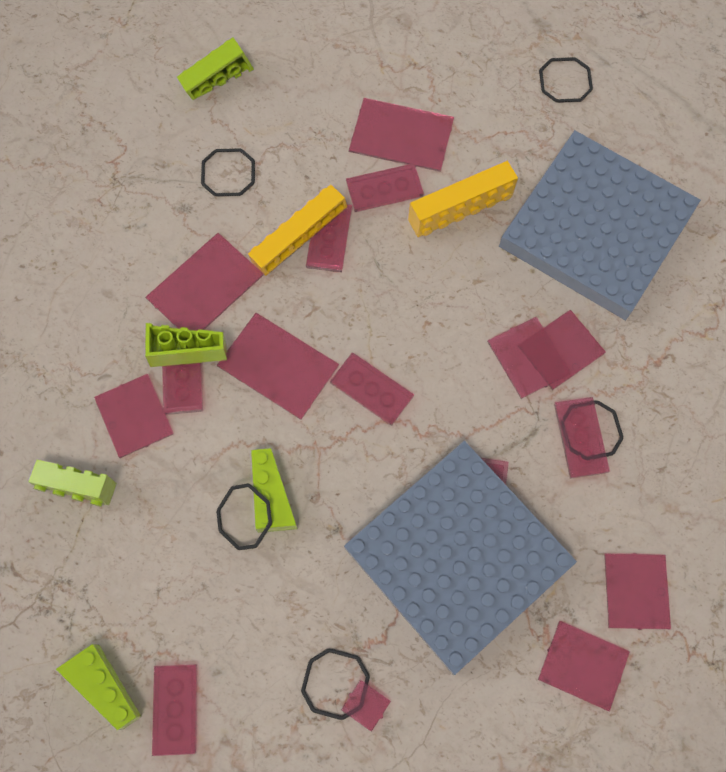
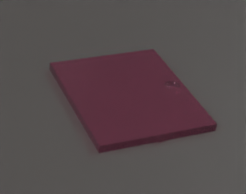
(573, 344)
(528, 357)
(133, 415)
(637, 591)
(584, 666)

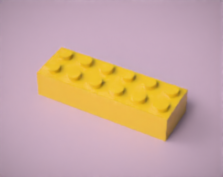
(462, 199)

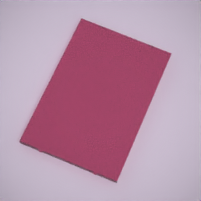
(401, 134)
(204, 285)
(278, 365)

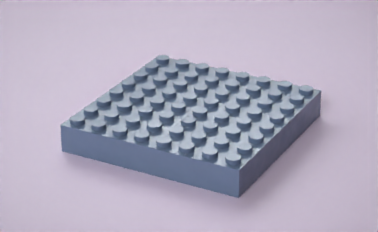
(599, 224)
(459, 556)

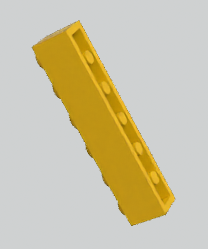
(297, 229)

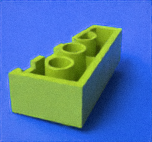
(215, 69)
(182, 346)
(72, 482)
(269, 484)
(99, 684)

